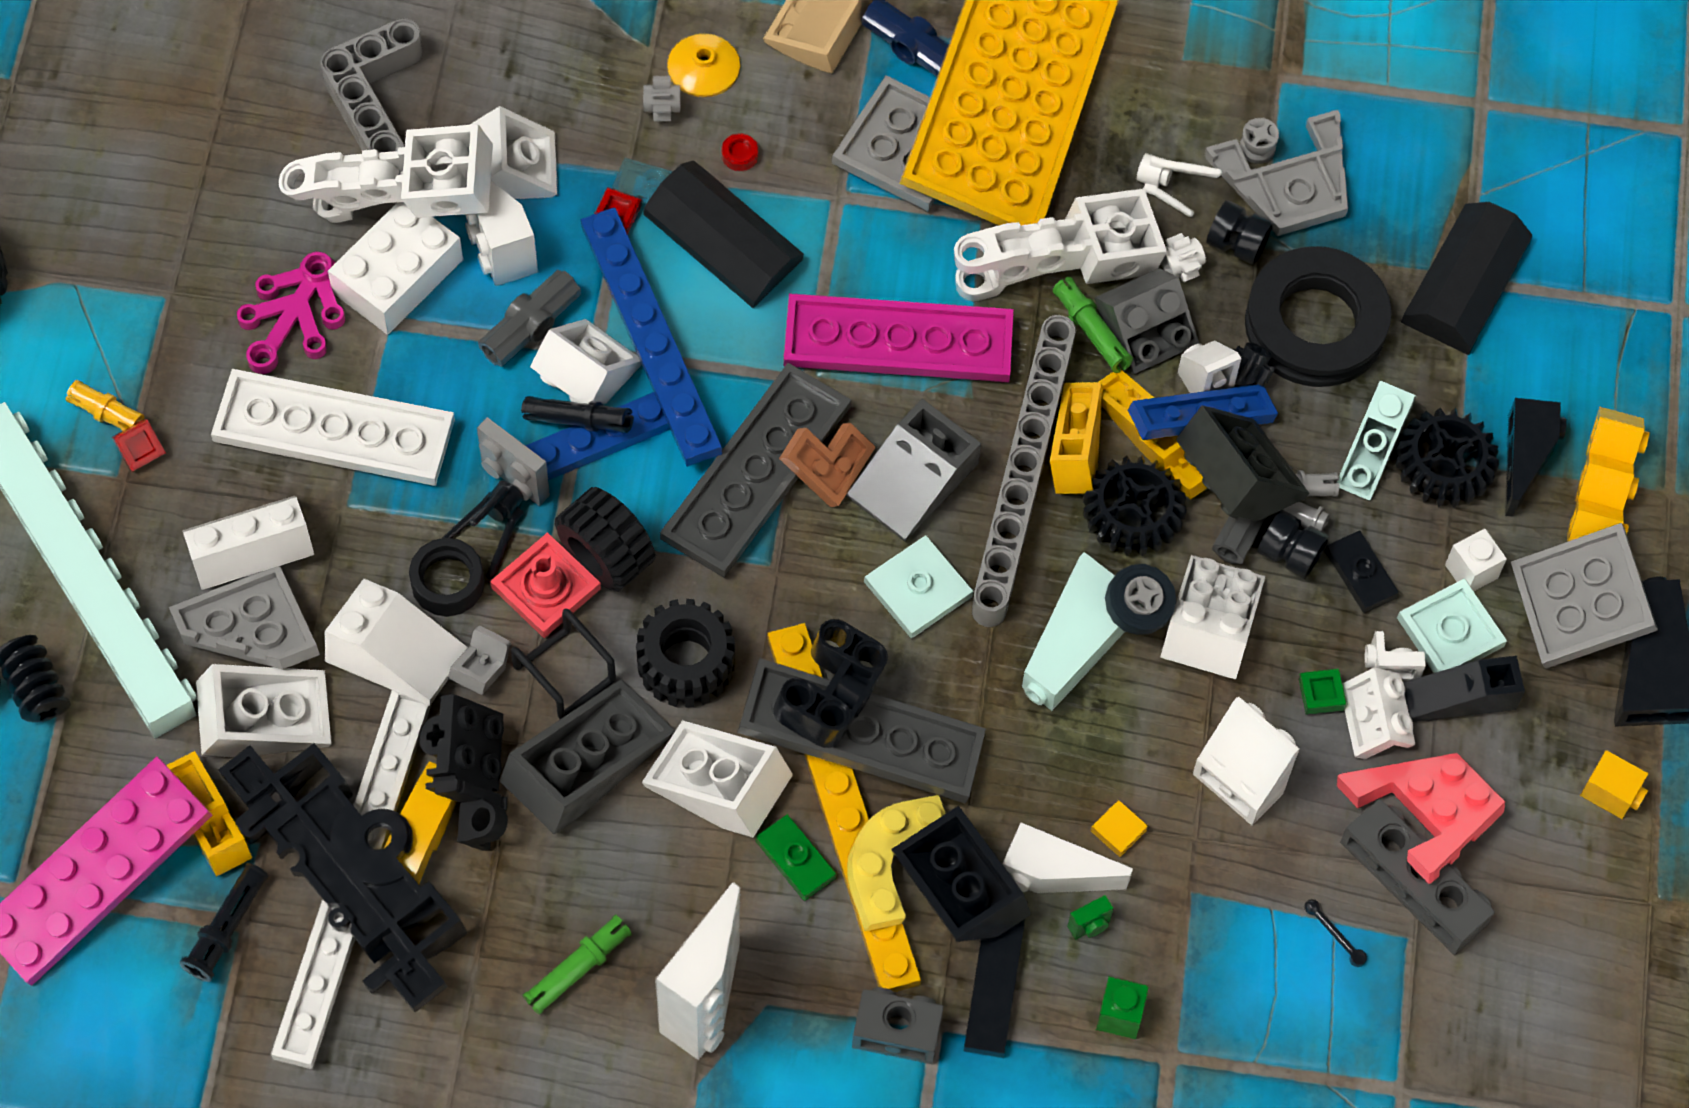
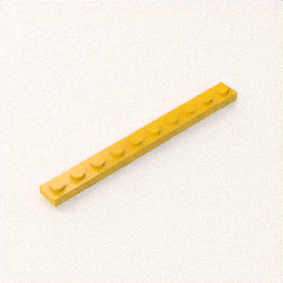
(845, 817)

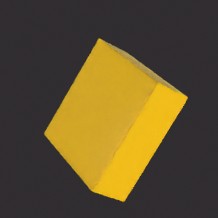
(1119, 828)

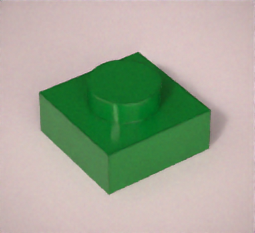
(1322, 691)
(1091, 918)

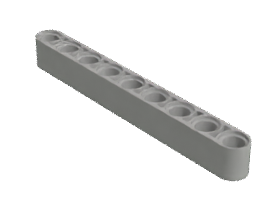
(1021, 484)

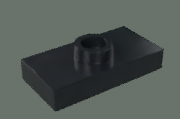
(1361, 571)

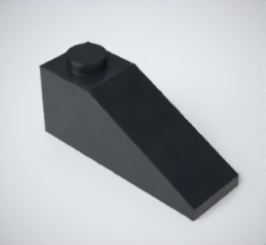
(1531, 439)

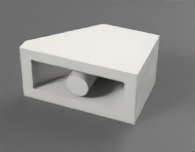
(1209, 367)

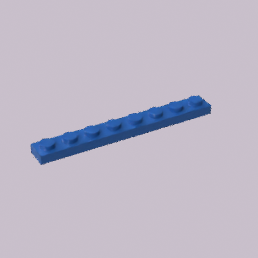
(651, 337)

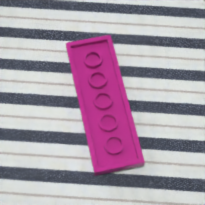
(899, 337)
(97, 869)

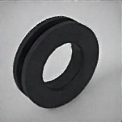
(1327, 271)

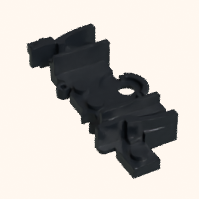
(349, 875)

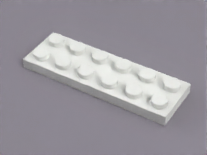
(333, 427)

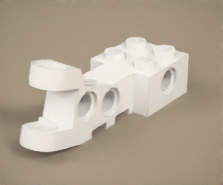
(434, 175)
(1102, 235)

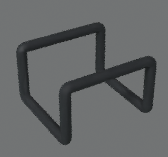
(520, 660)

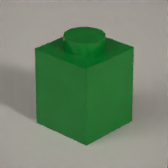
(1122, 1007)

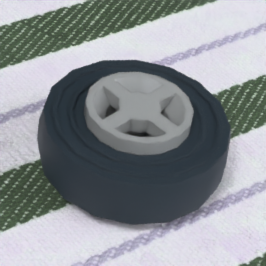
(1151, 589)

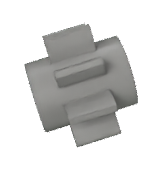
(661, 98)

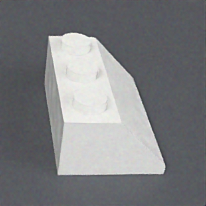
(248, 542)

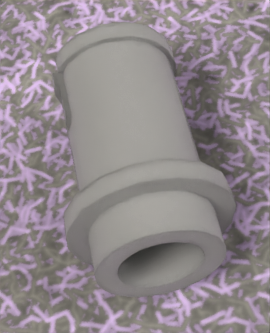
(1320, 484)
(1309, 515)

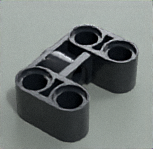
(845, 693)

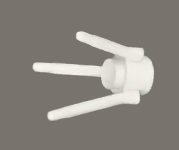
(1157, 171)

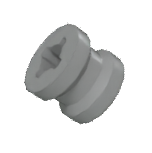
(1258, 131)

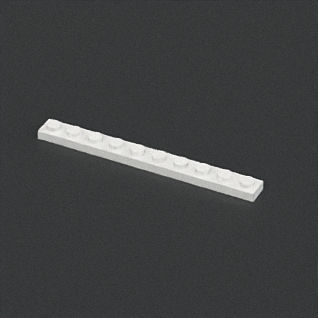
(328, 949)

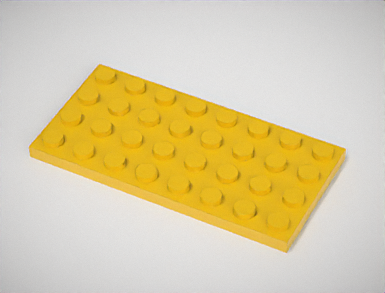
(1007, 105)

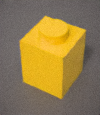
(1615, 785)

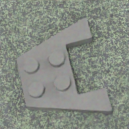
(1295, 190)

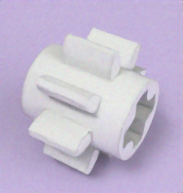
(1183, 257)

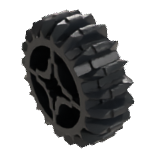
(1439, 475)
(1125, 521)

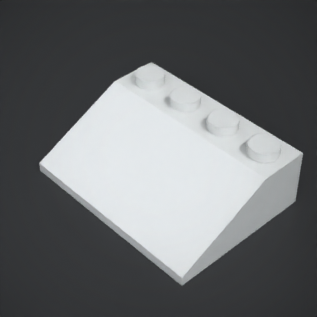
(699, 979)

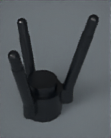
(498, 504)

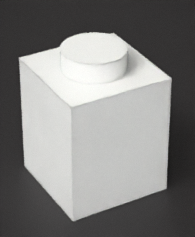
(1476, 560)

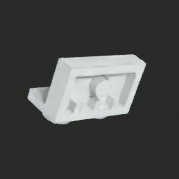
(1377, 712)

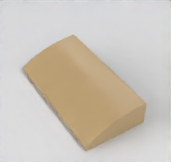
(816, 30)

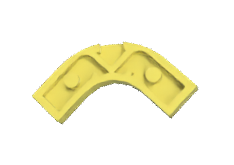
(872, 857)

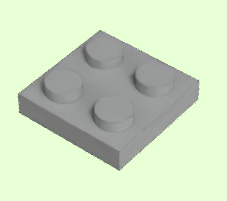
(513, 461)

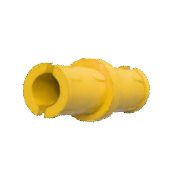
(102, 406)

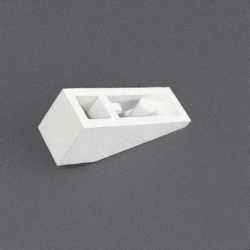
(1054, 865)

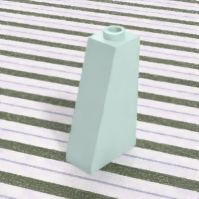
(1074, 635)

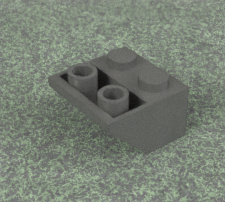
(1149, 318)

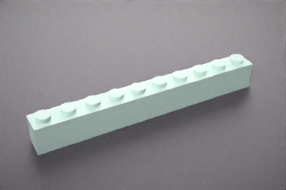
(91, 581)

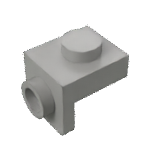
(481, 661)

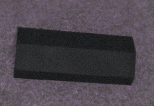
(721, 232)
(1468, 275)

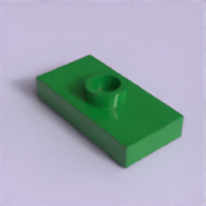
(795, 857)

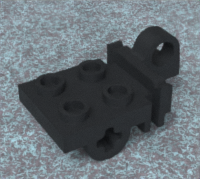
(468, 767)

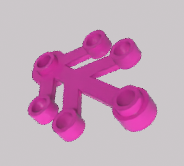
(292, 308)

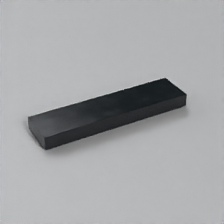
(994, 993)

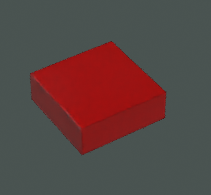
(625, 204)
(138, 445)

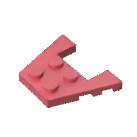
(1441, 795)

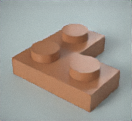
(828, 469)

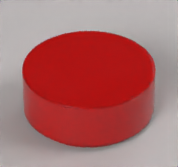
(739, 152)

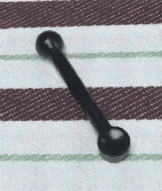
(1357, 957)

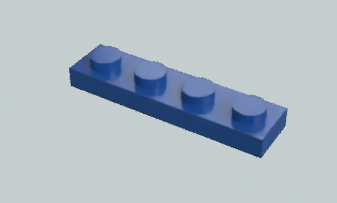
(1171, 414)
(579, 447)

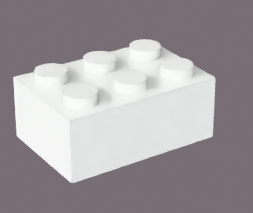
(395, 266)

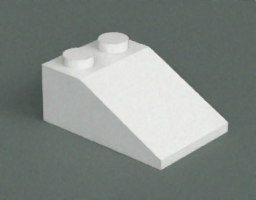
(391, 643)
(261, 709)
(720, 777)

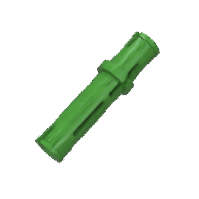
(1084, 313)
(591, 952)

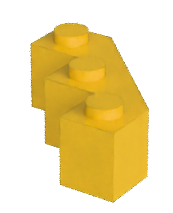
(1608, 472)

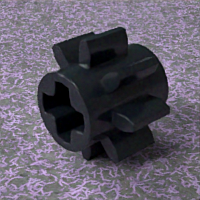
(1253, 365)

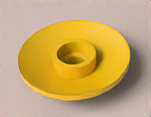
(708, 76)

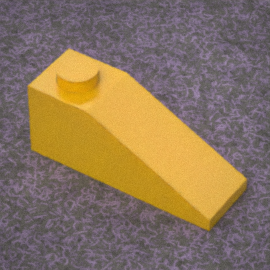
(1077, 438)

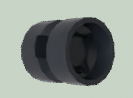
(1239, 232)
(1290, 542)

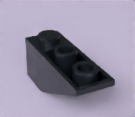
(1466, 690)

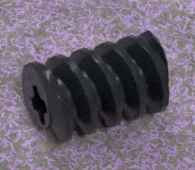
(31, 680)

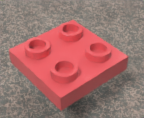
(544, 584)

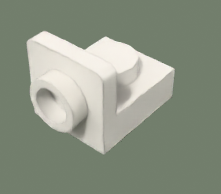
(1403, 661)

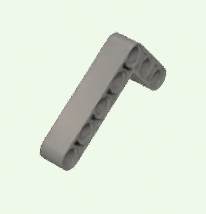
(361, 71)

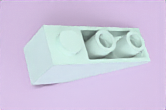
(1375, 440)

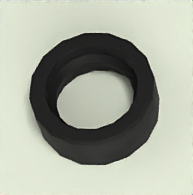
(441, 550)

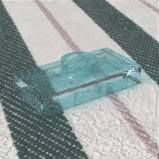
(639, 179)

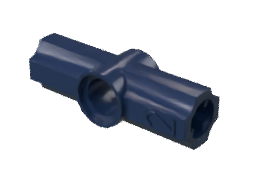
(908, 38)

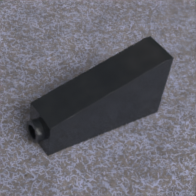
(1657, 664)

